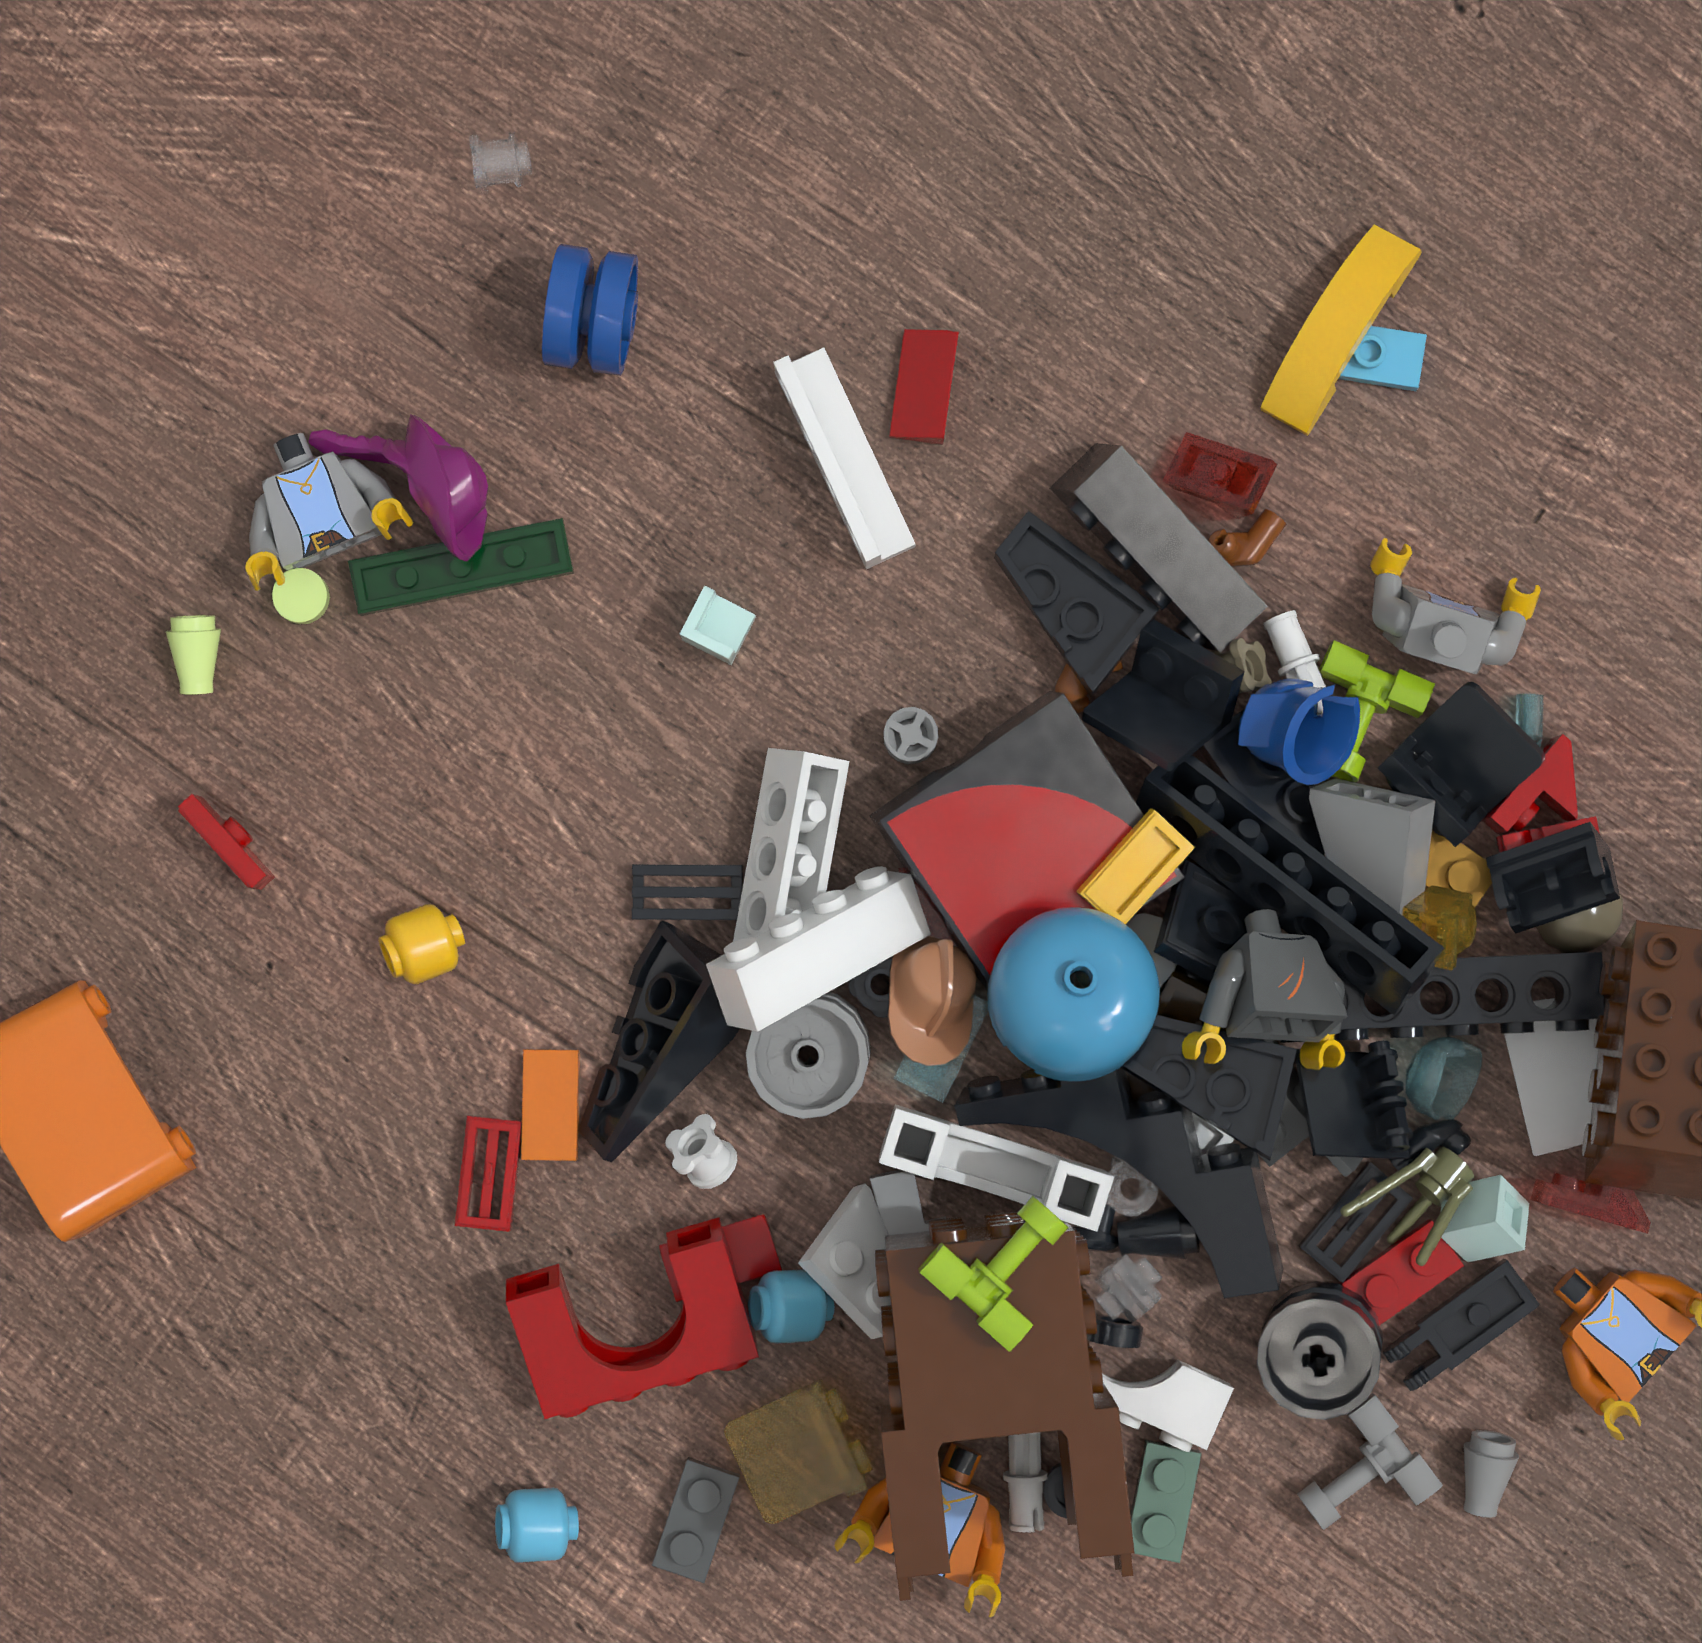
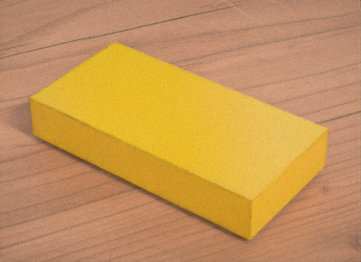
(1136, 867)

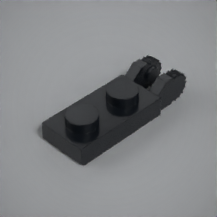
(1465, 1322)

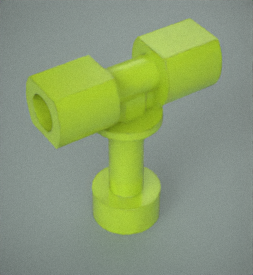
(1375, 693)
(984, 1286)

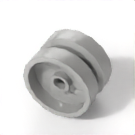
(810, 1087)

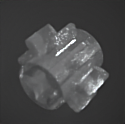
(1128, 1287)

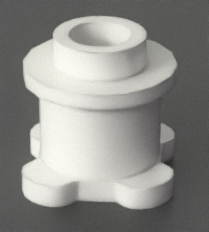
(702, 1153)

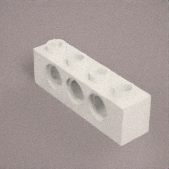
(791, 837)

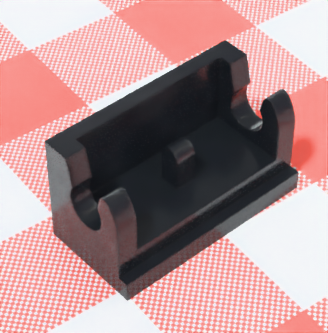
(1553, 877)

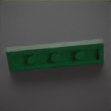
(434, 574)

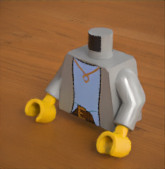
(316, 510)
(1443, 627)

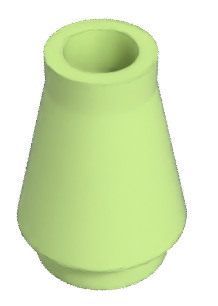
(194, 651)

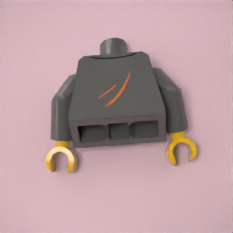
(1274, 991)

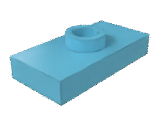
(1387, 359)

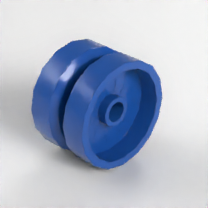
(583, 309)

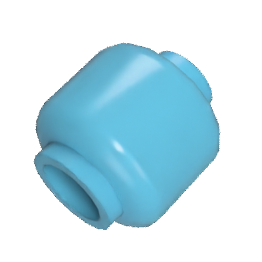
(789, 1307)
(535, 1525)

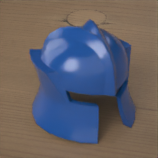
(1286, 731)

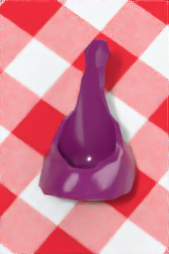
(440, 478)

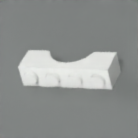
(1178, 1401)

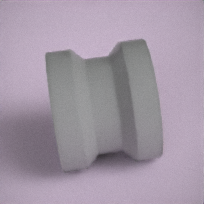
(914, 727)

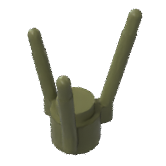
(1441, 1179)

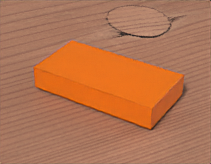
(550, 1105)

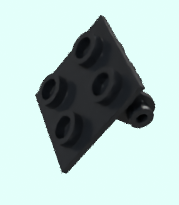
(1357, 1106)

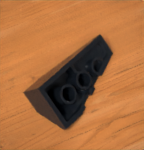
(662, 1041)

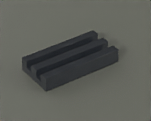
(640, 891)
(1325, 1257)

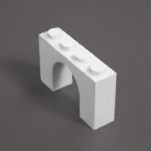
(995, 1165)

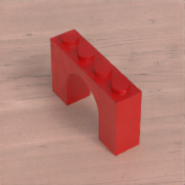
(580, 1371)

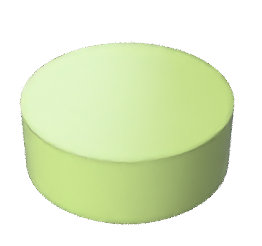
(301, 597)

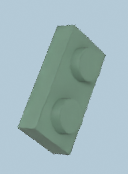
(1163, 1500)

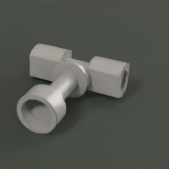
(1383, 1456)

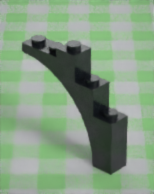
(1214, 1191)

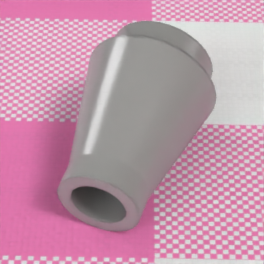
(1487, 1468)

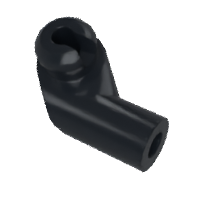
(1442, 1133)

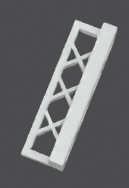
(844, 457)

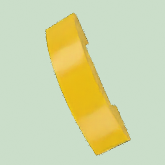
(1337, 328)

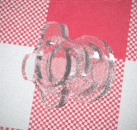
(499, 162)
(1130, 1206)

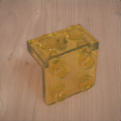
(798, 1452)

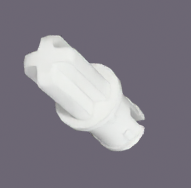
(1294, 651)
(1025, 1483)

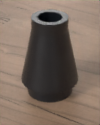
(1158, 1234)

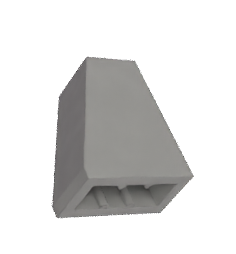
(1376, 837)

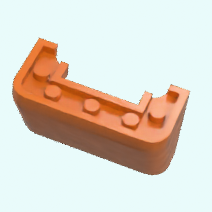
(78, 1117)

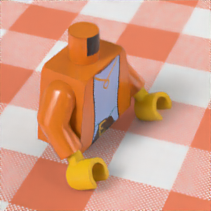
(1622, 1335)
(971, 1524)

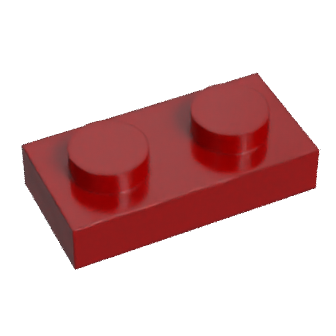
(1396, 1280)

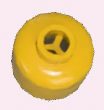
(421, 944)

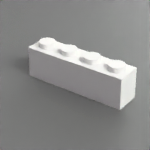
(817, 948)

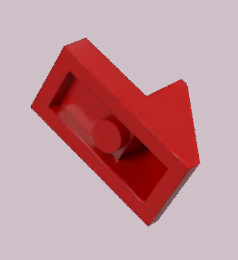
(1550, 783)

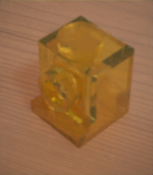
(1448, 920)

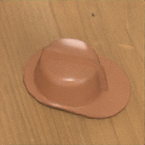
(931, 1001)

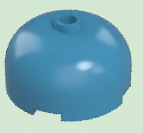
(1065, 1028)

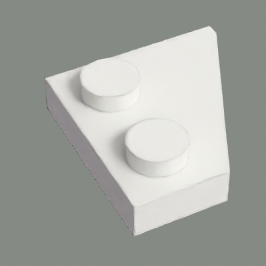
(845, 1259)

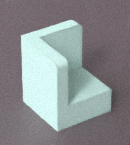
(717, 626)
(1488, 1221)

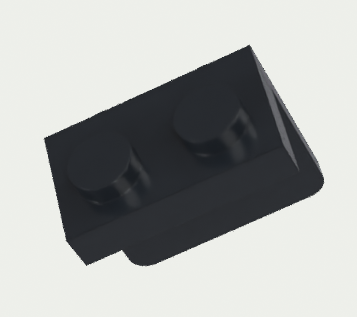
(1464, 760)

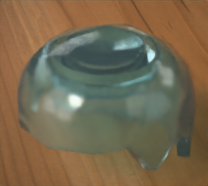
(1442, 1077)

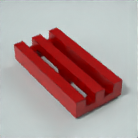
(494, 1127)

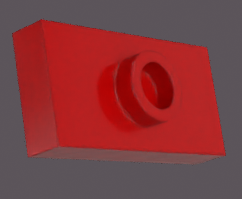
(228, 840)

